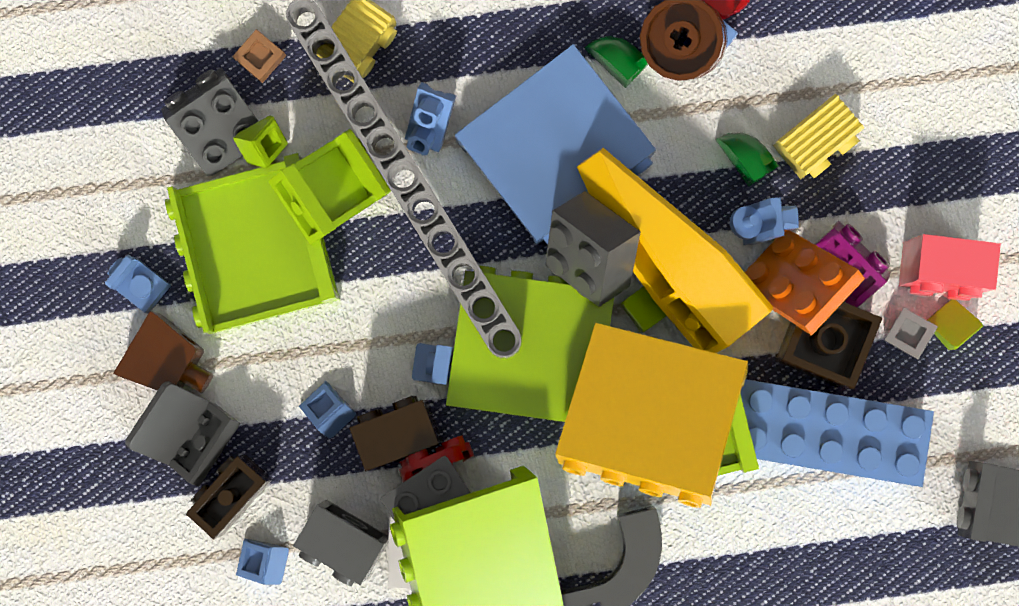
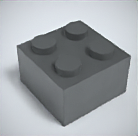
(592, 248)
(340, 543)

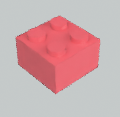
(949, 265)

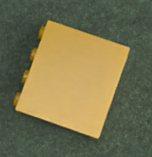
(651, 414)

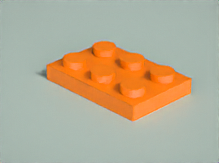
(803, 280)

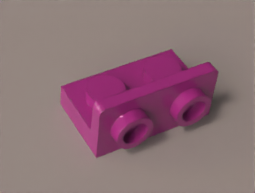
(846, 245)

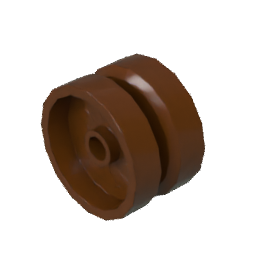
(661, 39)

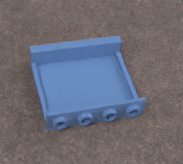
(544, 131)

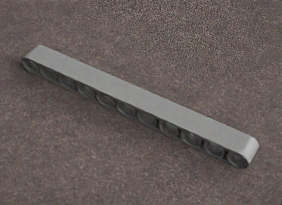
(399, 159)

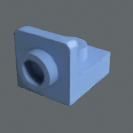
(137, 282)
(432, 363)

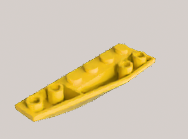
(677, 261)

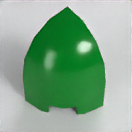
(618, 58)
(748, 156)

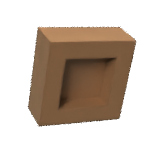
(259, 56)

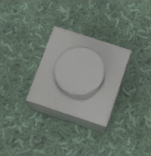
(911, 333)

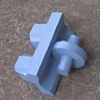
(429, 119)
(763, 221)

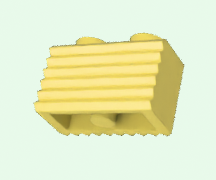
(361, 31)
(818, 137)

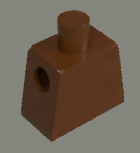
(162, 355)

